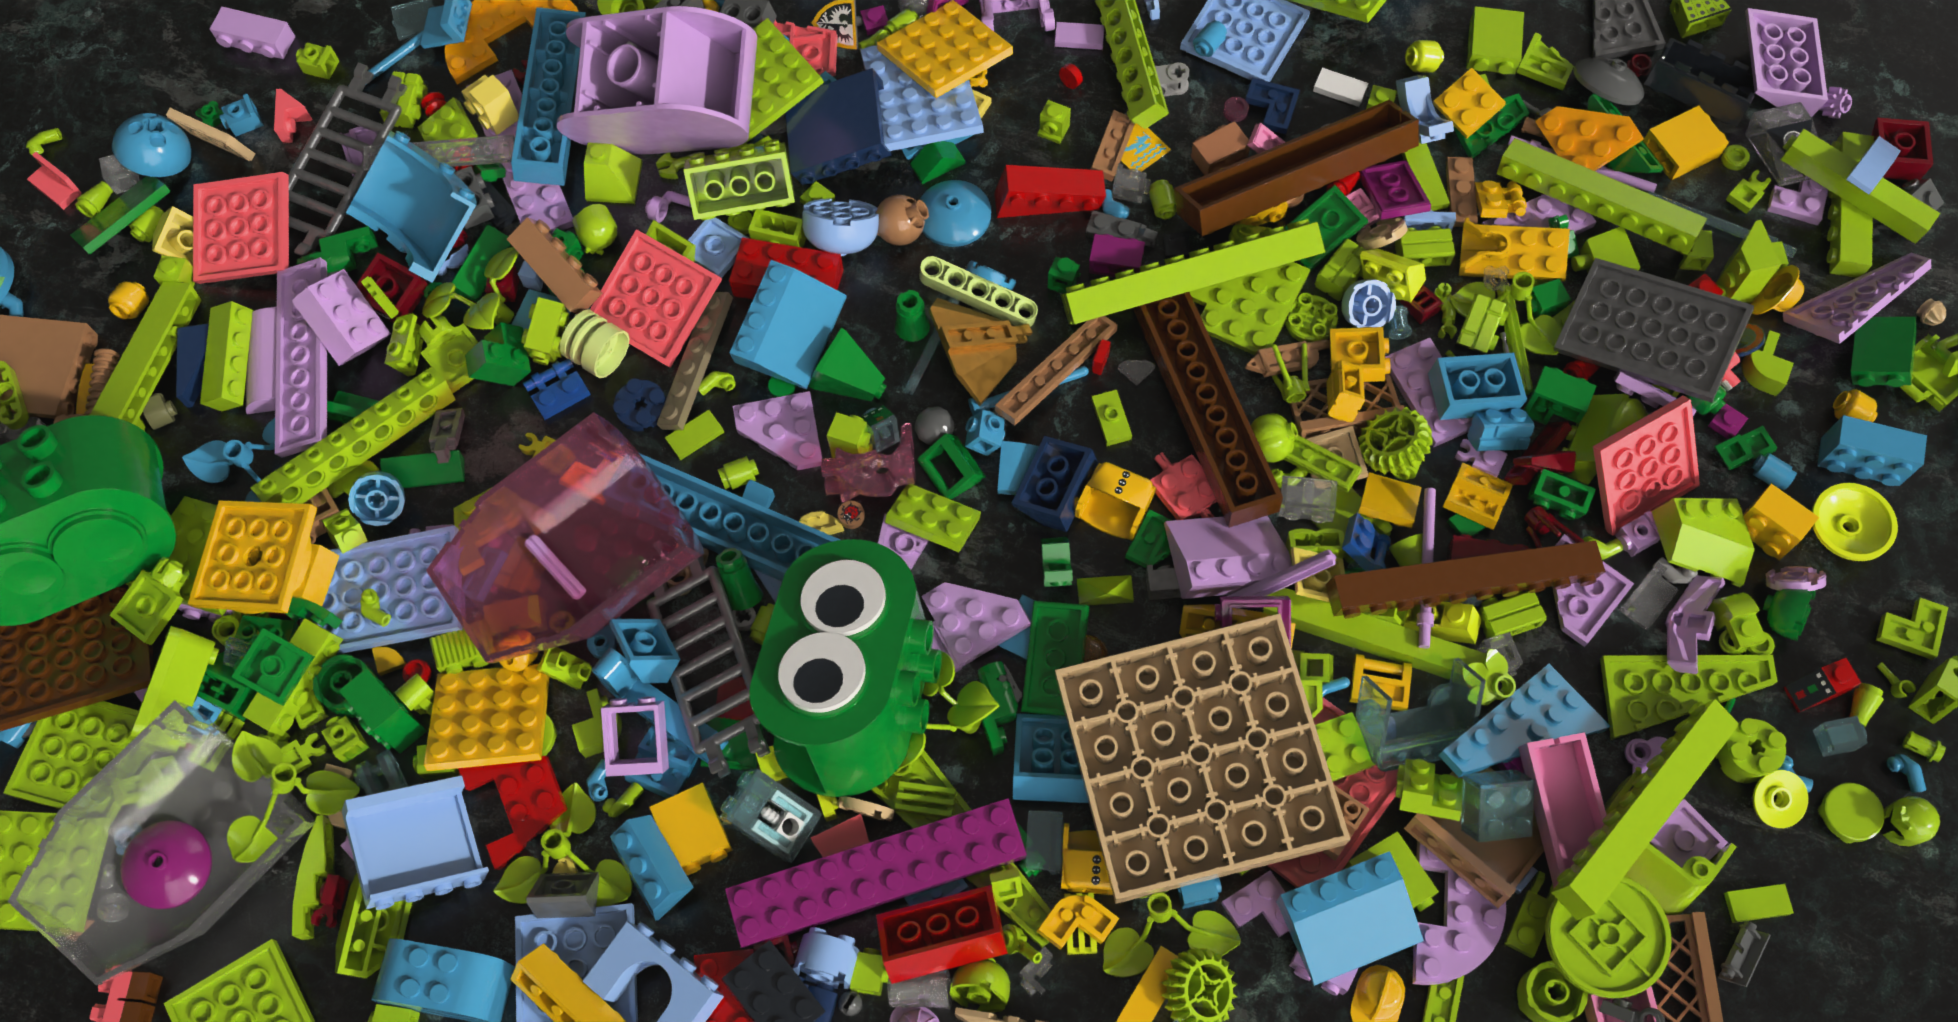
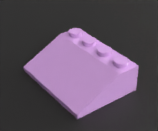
(1786, 59)
(1222, 559)

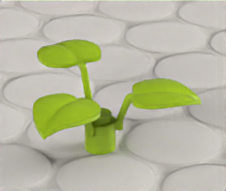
(489, 308)
(1538, 334)
(971, 707)
(261, 757)
(523, 873)
(1129, 955)

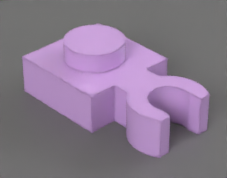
(1486, 461)

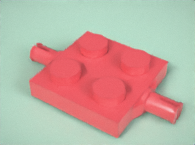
(1184, 488)

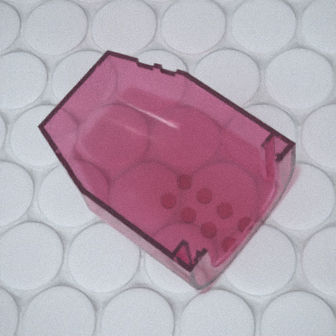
(600, 518)

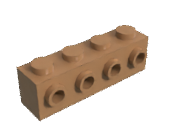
(554, 265)

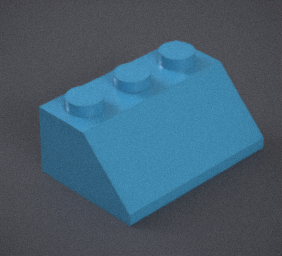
(651, 864)

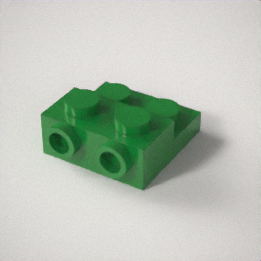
(272, 666)

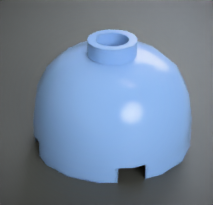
(1368, 304)

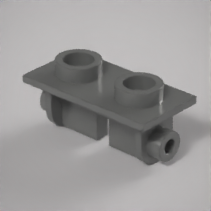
(1744, 955)

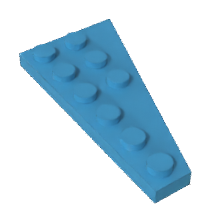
(1535, 712)

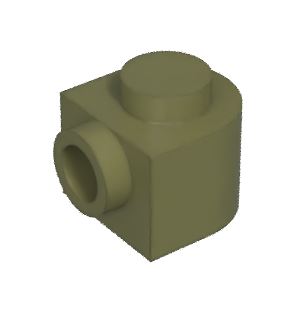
(159, 411)

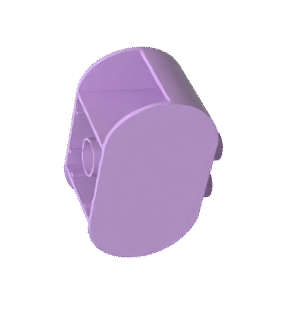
(662, 80)

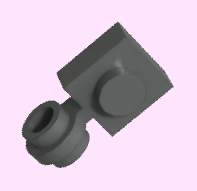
(1622, 1010)

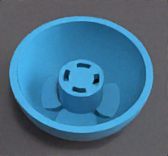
(151, 145)

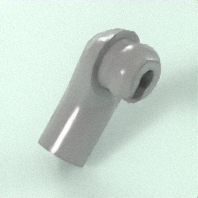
(1676, 575)

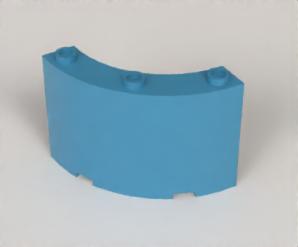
(414, 203)

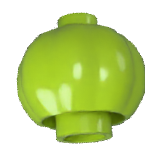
(1274, 436)

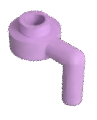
(658, 206)

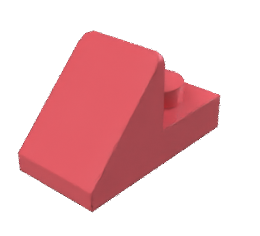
(286, 114)

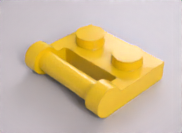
(1396, 689)

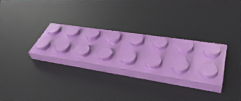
(531, 199)
(299, 365)

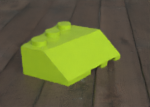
(1706, 536)

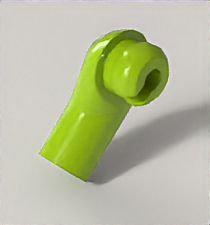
(878, 36)
(1608, 549)

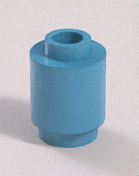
(1210, 38)
(1773, 470)

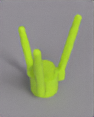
(1293, 388)

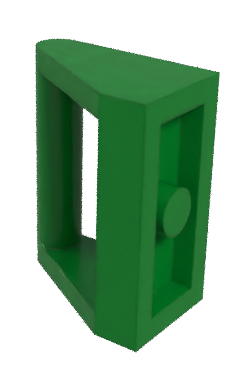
(962, 459)

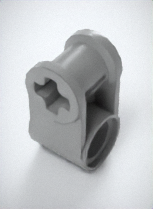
(1169, 79)

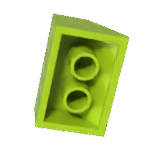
(1749, 266)
(1590, 431)

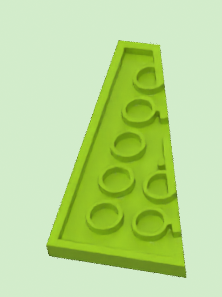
(1649, 692)

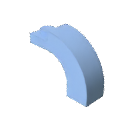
(1416, 99)

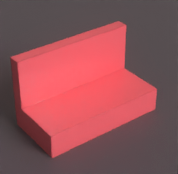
(53, 183)

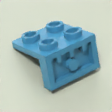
(446, 23)

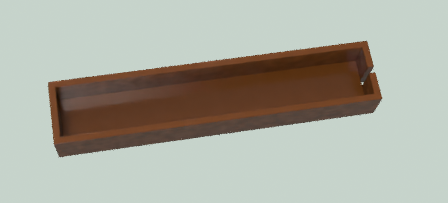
(1296, 167)

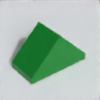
(936, 160)

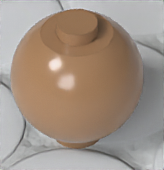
(901, 219)

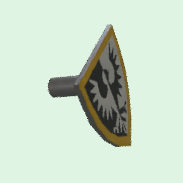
(842, 18)

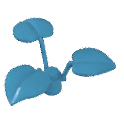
(213, 459)

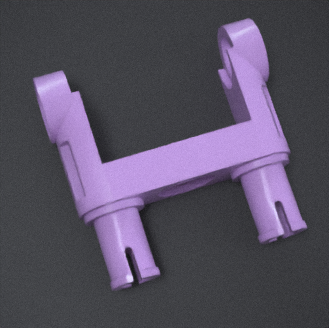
(989, 7)

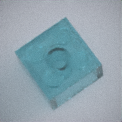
(1497, 805)

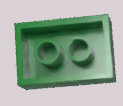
(381, 712)

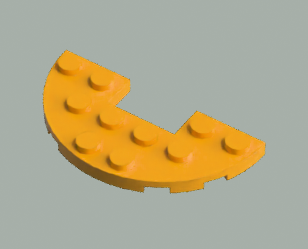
(488, 22)

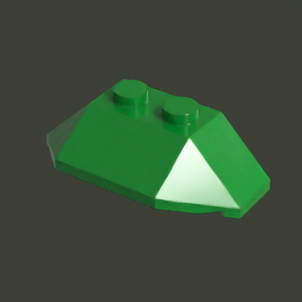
(1637, 158)

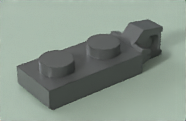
(1118, 227)
(446, 433)

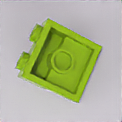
(1428, 792)

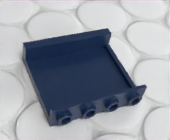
(836, 128)

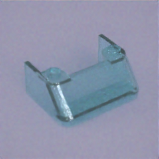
(1422, 730)

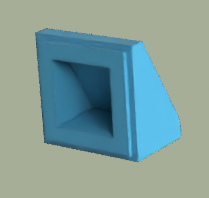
(758, 494)

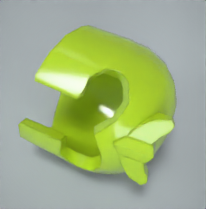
(595, 228)
(1914, 819)

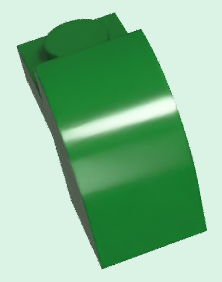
(1056, 562)

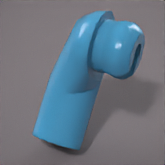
(1910, 768)
(596, 782)

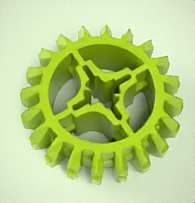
(1399, 447)
(1191, 985)

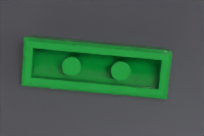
(470, 279)
(424, 470)

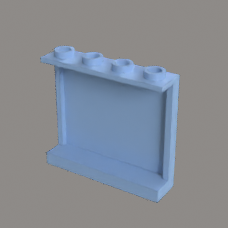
(412, 842)

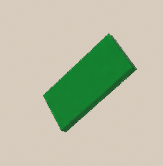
(120, 213)
(1054, 643)

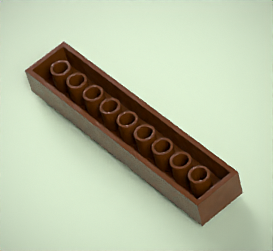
(1209, 409)

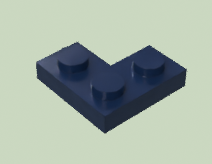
(1277, 99)

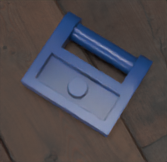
(1359, 540)

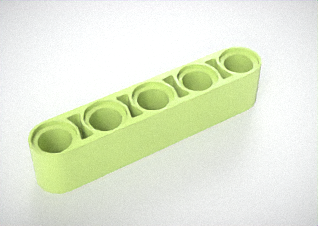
(970, 282)

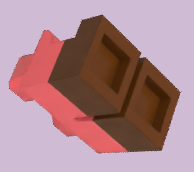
(128, 986)

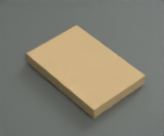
(210, 134)

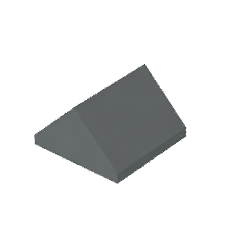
(564, 895)

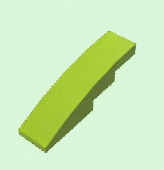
(314, 867)

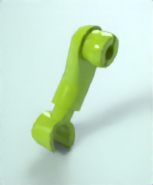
(1448, 310)

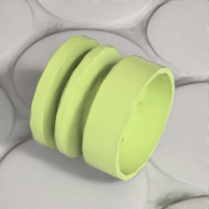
(594, 343)

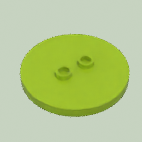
(1617, 948)

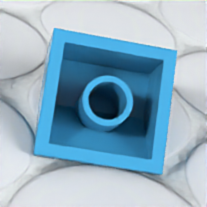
(646, 648)

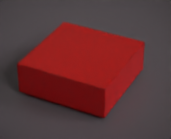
(1101, 356)

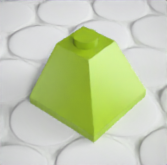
(611, 174)

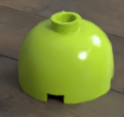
(981, 984)

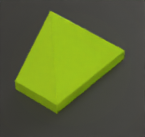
(1105, 590)

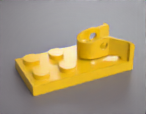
(1520, 249)

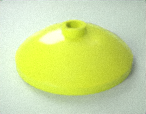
(1863, 512)

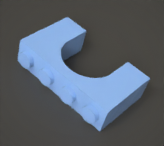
(634, 950)

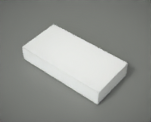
(1340, 87)

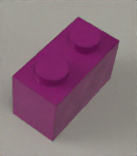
(1115, 255)

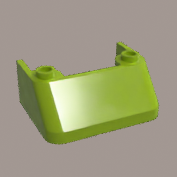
(175, 675)
(1669, 883)

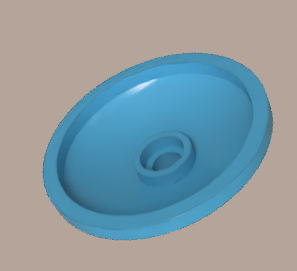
(957, 223)

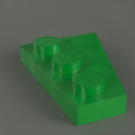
(1496, 127)

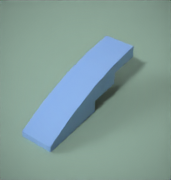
(1873, 165)

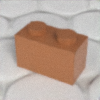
(1220, 148)

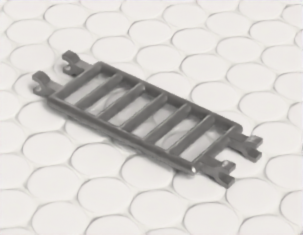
(354, 91)
(750, 725)

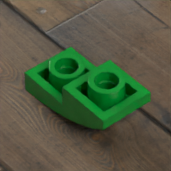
(306, 609)

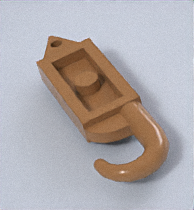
(1266, 362)

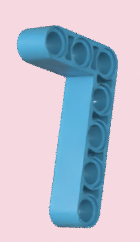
(624, 683)

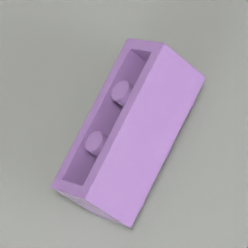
(252, 33)

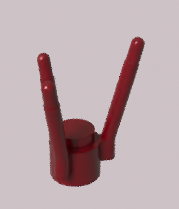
(1542, 522)

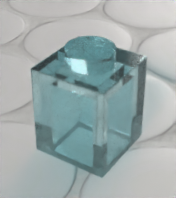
(1840, 736)

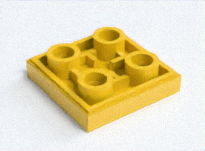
(1390, 500)

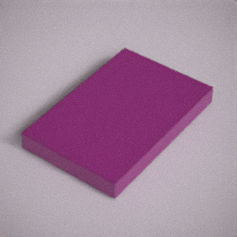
(1394, 190)

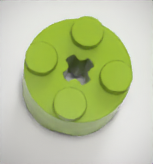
(1752, 751)
(1537, 1002)

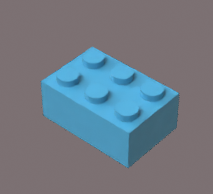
(1476, 384)
(1872, 451)

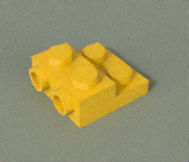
(1363, 348)

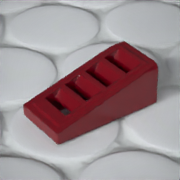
(1422, 314)
(1553, 461)

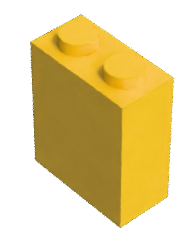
(1685, 142)
(692, 828)

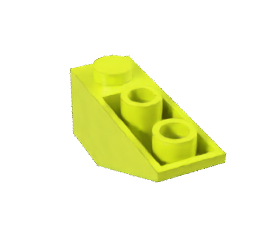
(1451, 622)

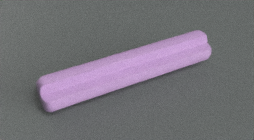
(555, 567)

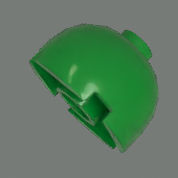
(1789, 611)

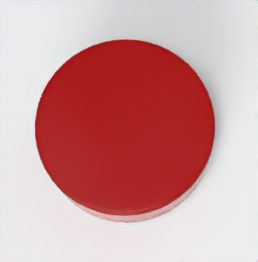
(1070, 76)

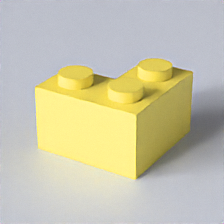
(491, 103)

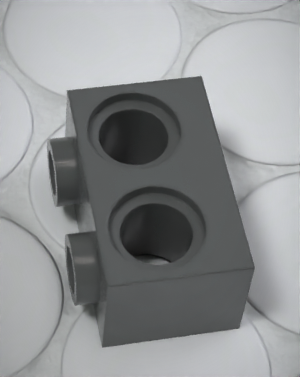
(749, 11)
(475, 183)

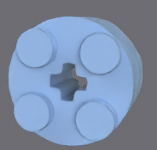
(826, 958)

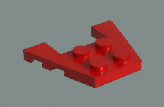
(529, 798)

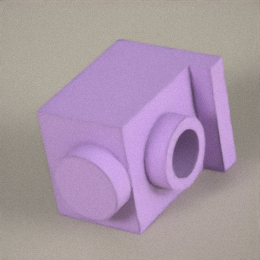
(1638, 534)

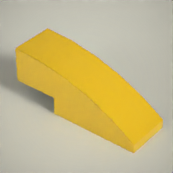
(1147, 996)

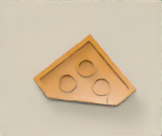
(1588, 136)

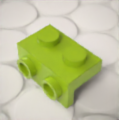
(405, 345)

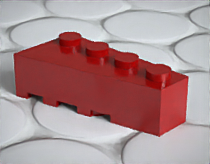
(1048, 190)

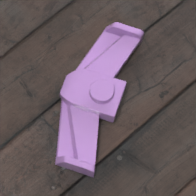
(1691, 622)

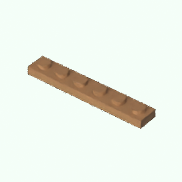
(1054, 369)

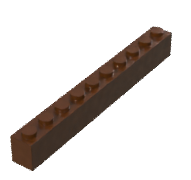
(1464, 578)

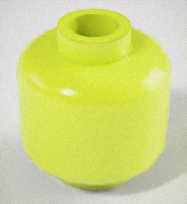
(1424, 56)

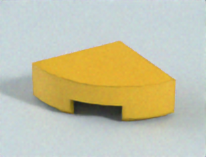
(387, 660)

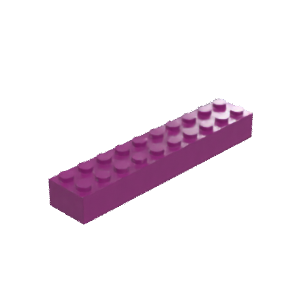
(875, 873)

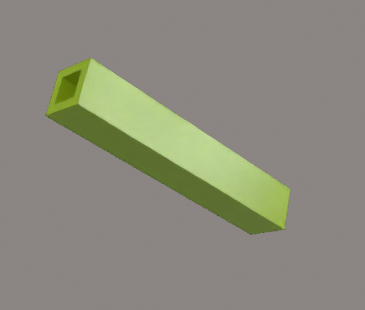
(1886, 201)

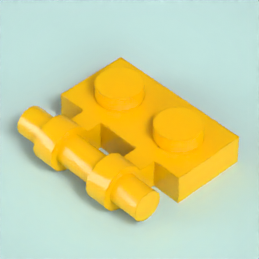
(1497, 201)

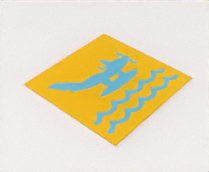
(1143, 149)

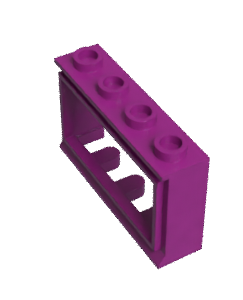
(1223, 611)

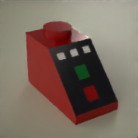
(1822, 685)

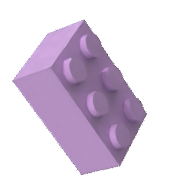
(341, 317)

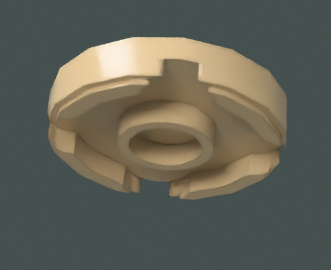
(1383, 234)
(866, 808)

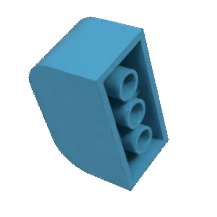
(443, 981)

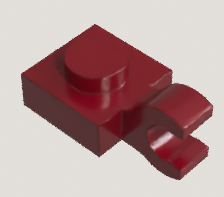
(332, 897)

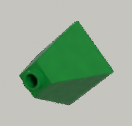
(847, 371)

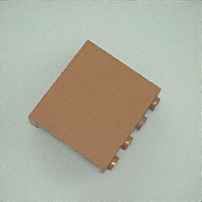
(46, 361)
(1488, 866)

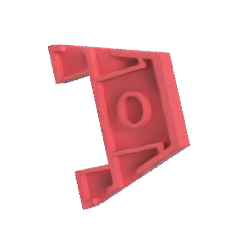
(814, 44)

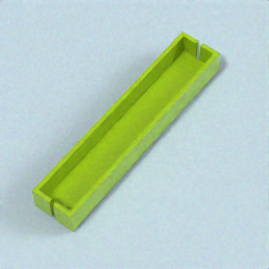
(1192, 273)

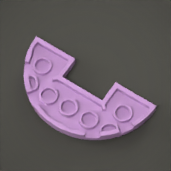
(1468, 932)

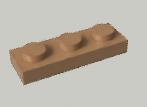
(1113, 145)
(1461, 189)

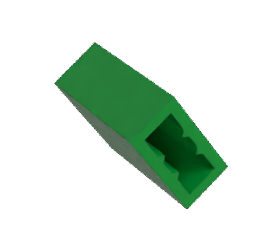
(1884, 352)

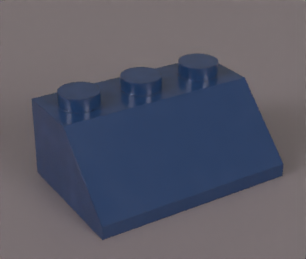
(1055, 482)

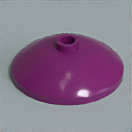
(183, 870)

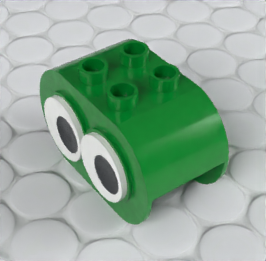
(845, 668)

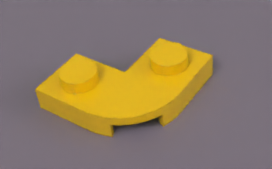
(1074, 913)

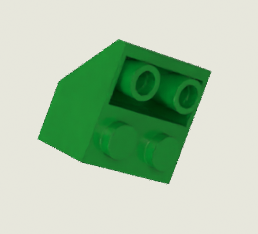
(224, 691)

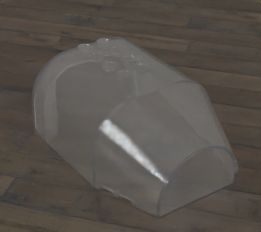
(167, 773)

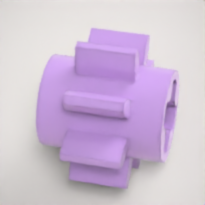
(1837, 102)

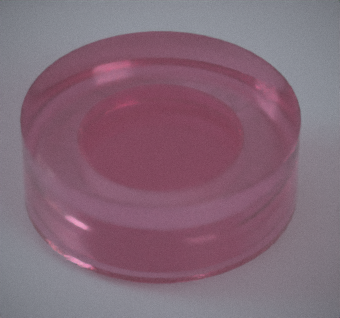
(1236, 109)

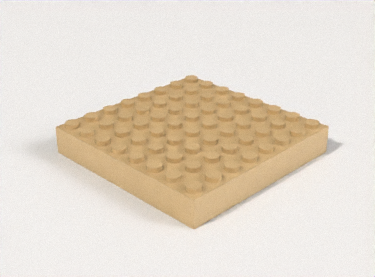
(1200, 758)

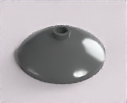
(1609, 80)

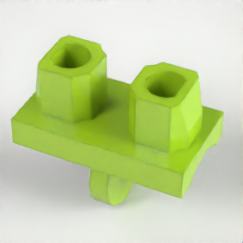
(564, 667)

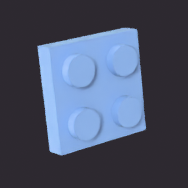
(716, 246)

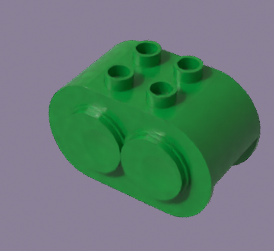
(78, 514)

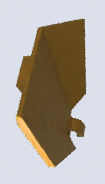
(977, 345)

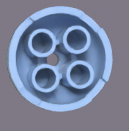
(840, 225)

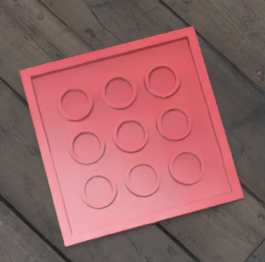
(240, 227)
(655, 297)
(1647, 464)

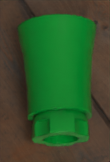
(911, 317)
(738, 580)

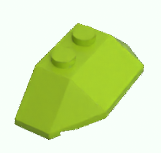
(366, 933)

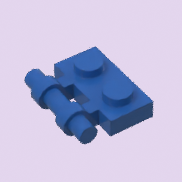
(560, 394)

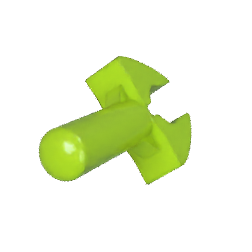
(675, 165)

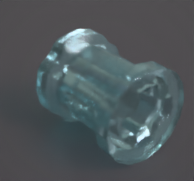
(1403, 327)

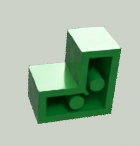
(499, 356)
(1559, 395)

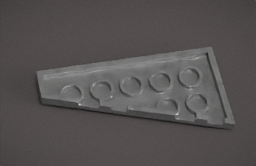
(1624, 28)

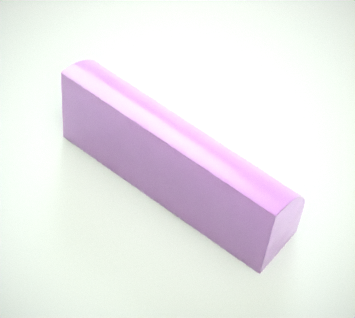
(262, 362)

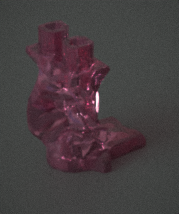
(857, 472)

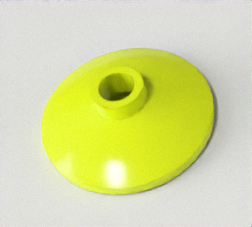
(1790, 801)

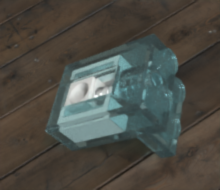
(748, 802)

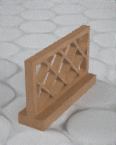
(1325, 423)
(1702, 969)

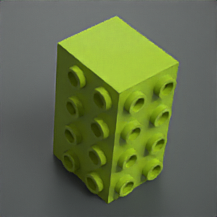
(738, 180)

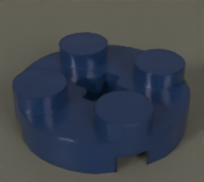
(634, 392)

